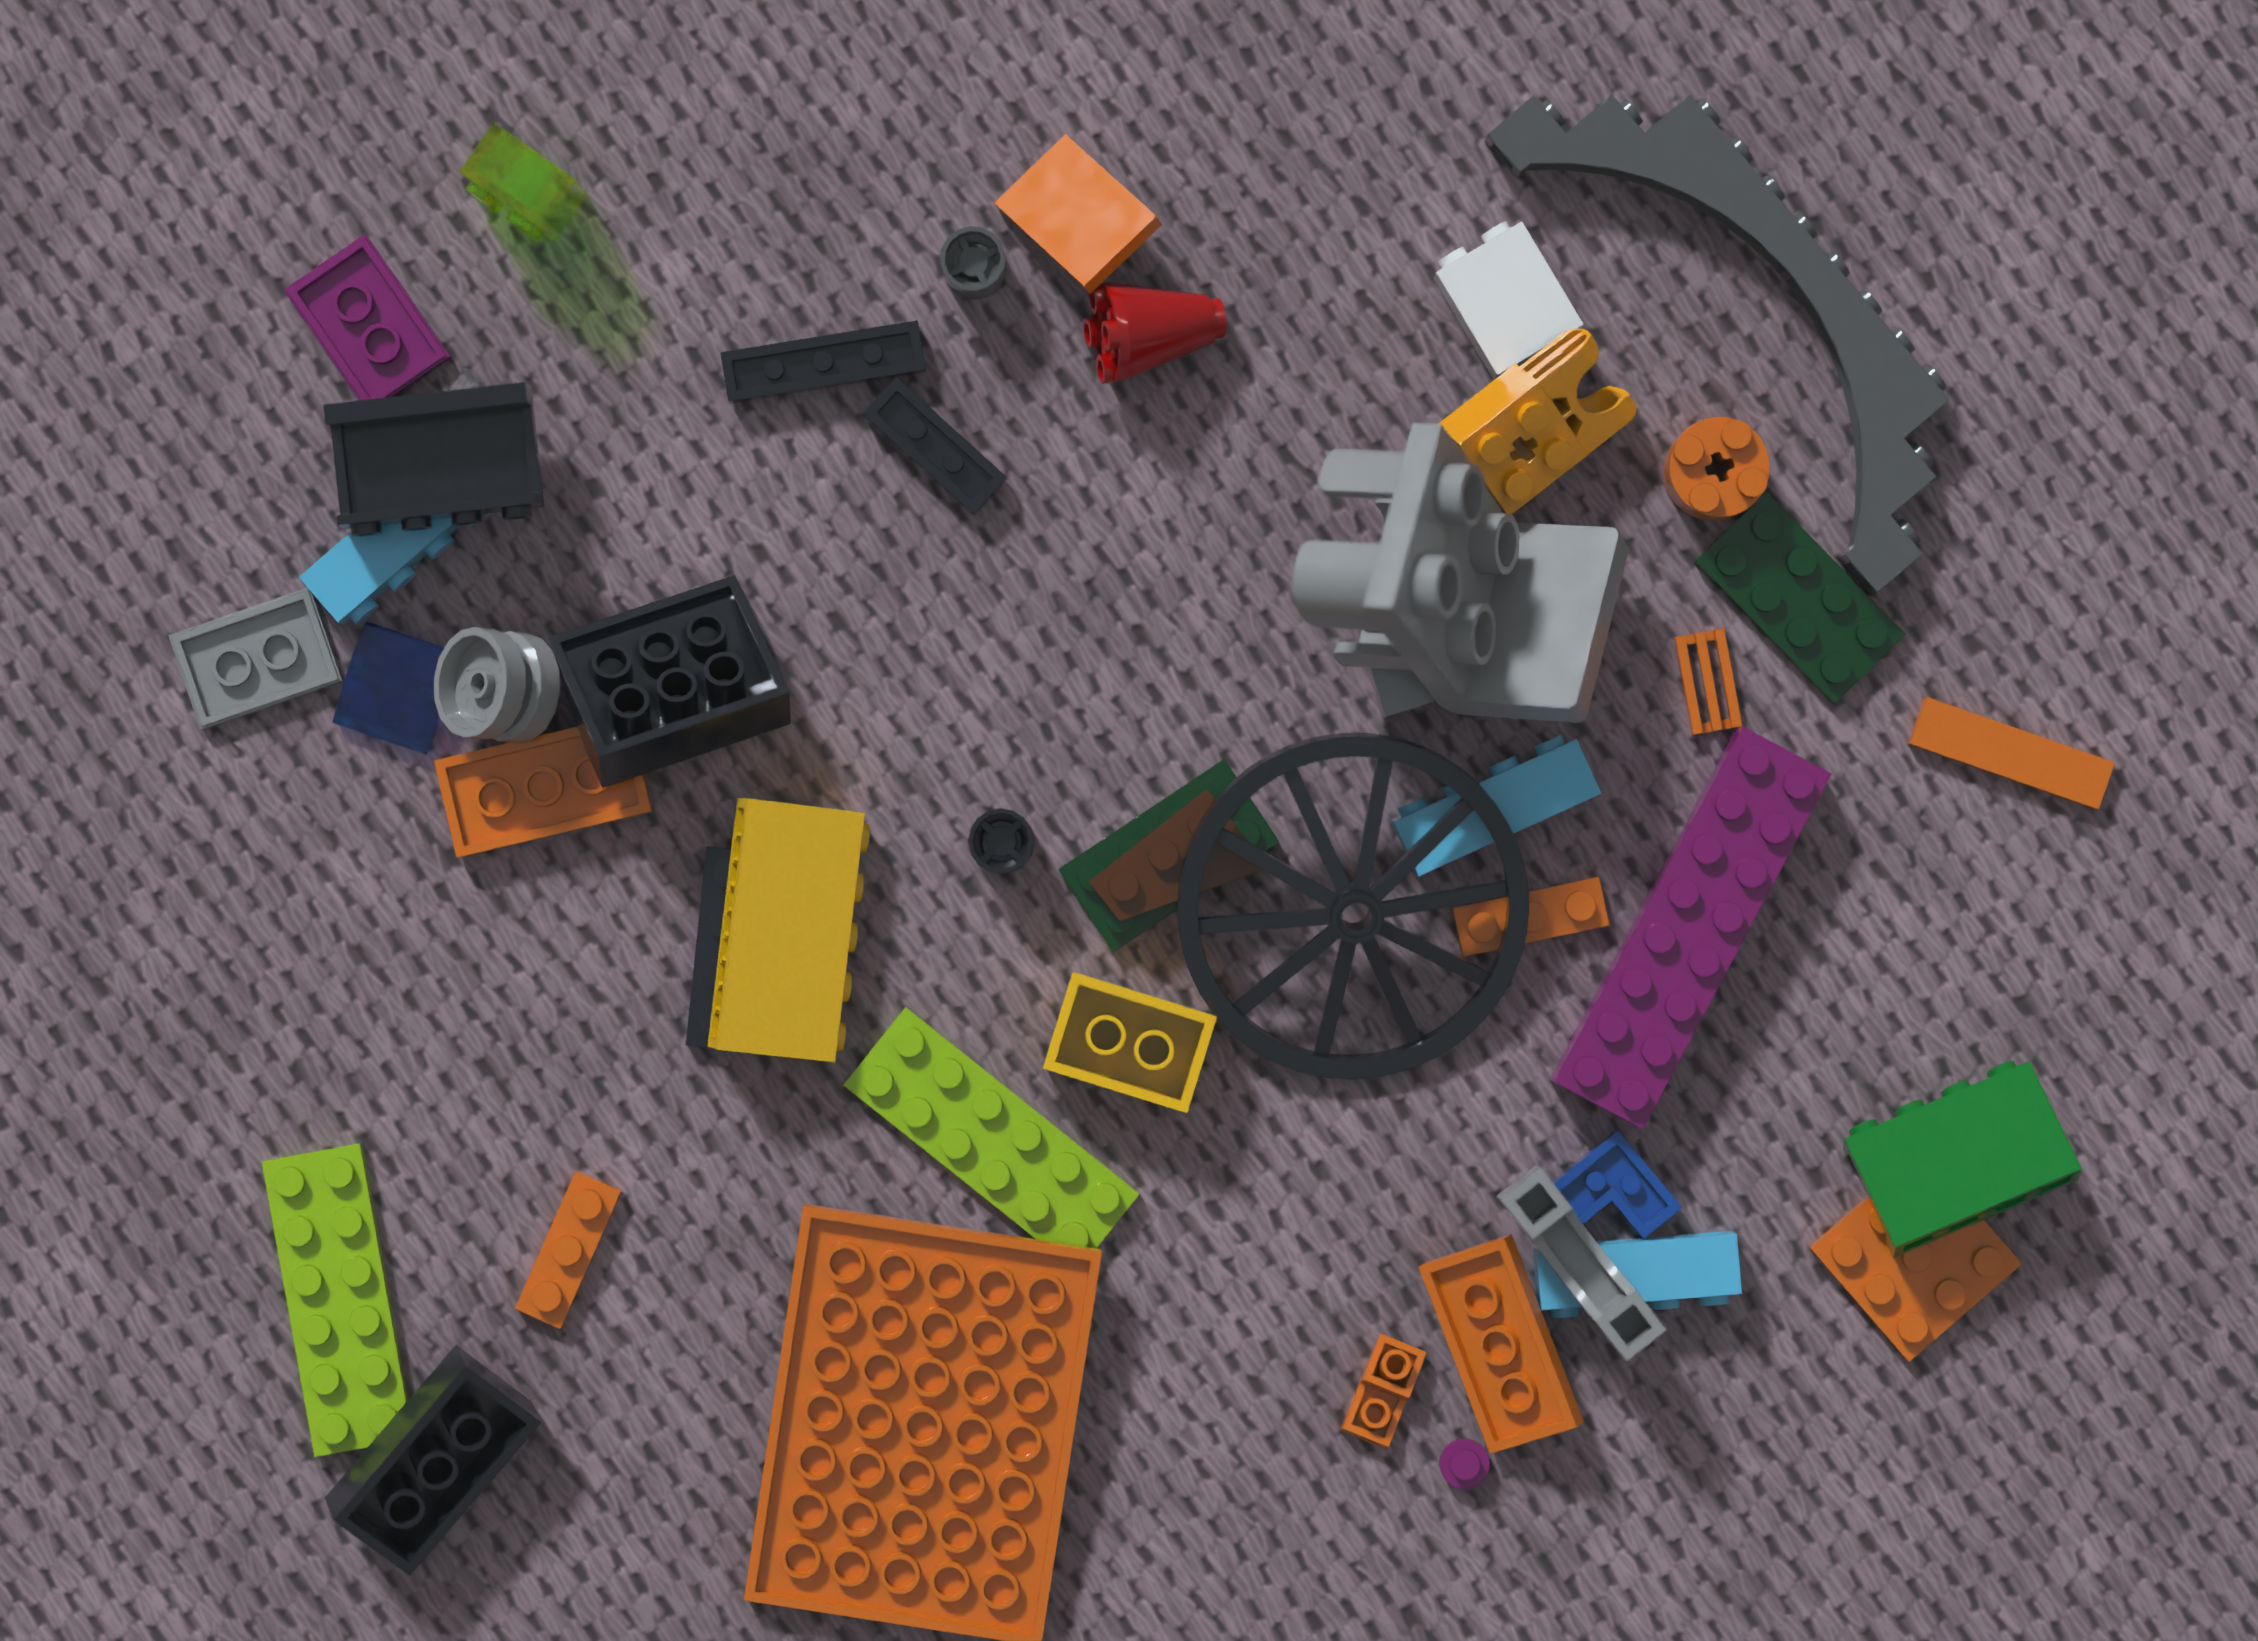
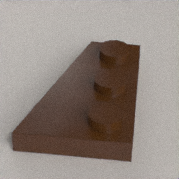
(1151, 869)

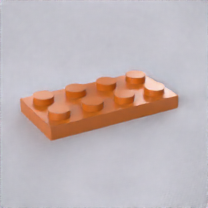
(530, 793)
(1501, 1344)

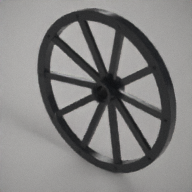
(1418, 1048)

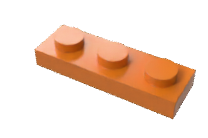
(1552, 914)
(568, 1249)

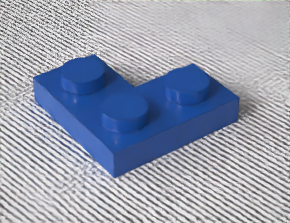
(1617, 1175)

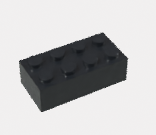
(432, 1460)

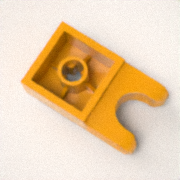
(1532, 426)

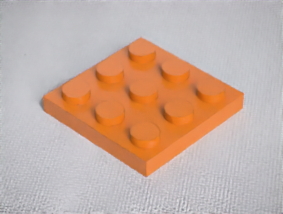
(1921, 1290)

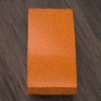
(1383, 1391)

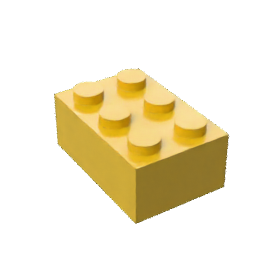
(1130, 1042)

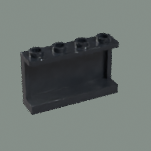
(435, 458)

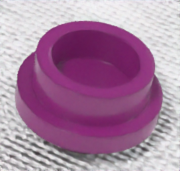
(1464, 1463)

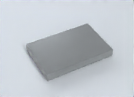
(256, 658)

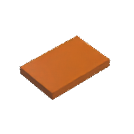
(1078, 213)

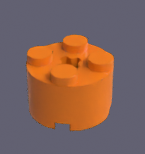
(1729, 443)

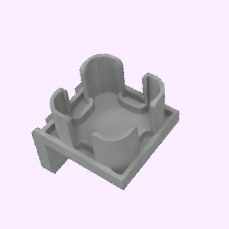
(1459, 591)

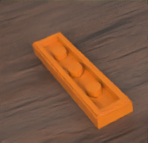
(2011, 753)

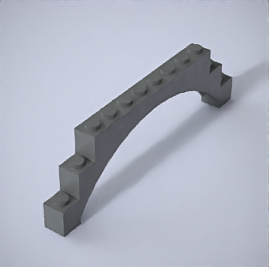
(1880, 378)

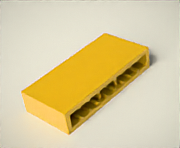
(788, 930)

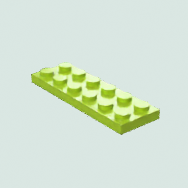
(989, 1136)
(336, 1295)

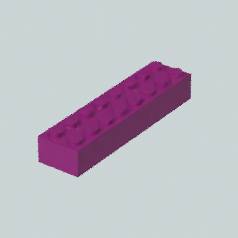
(1690, 926)

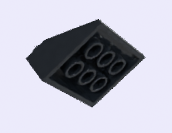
(670, 681)

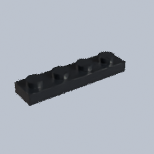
(823, 362)
(707, 944)

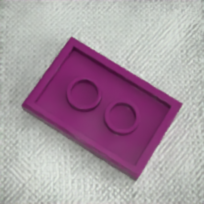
(367, 322)

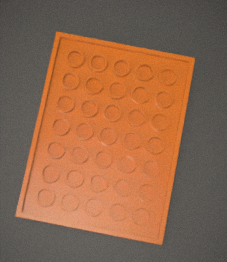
(922, 1424)

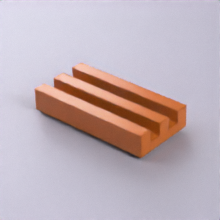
(1701, 640)

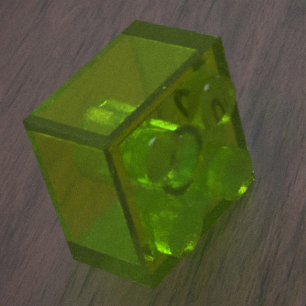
(524, 183)

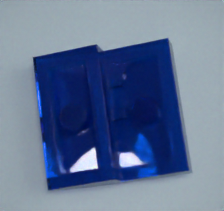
(391, 688)

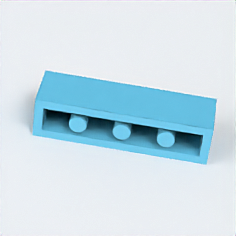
(366, 566)
(1522, 792)
(1658, 1269)

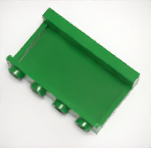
(1962, 1156)

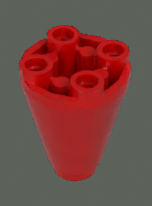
(1148, 327)

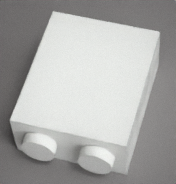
(1505, 297)

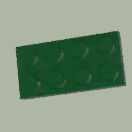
(1799, 598)
(1098, 857)

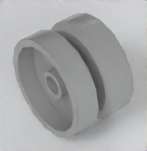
(496, 685)

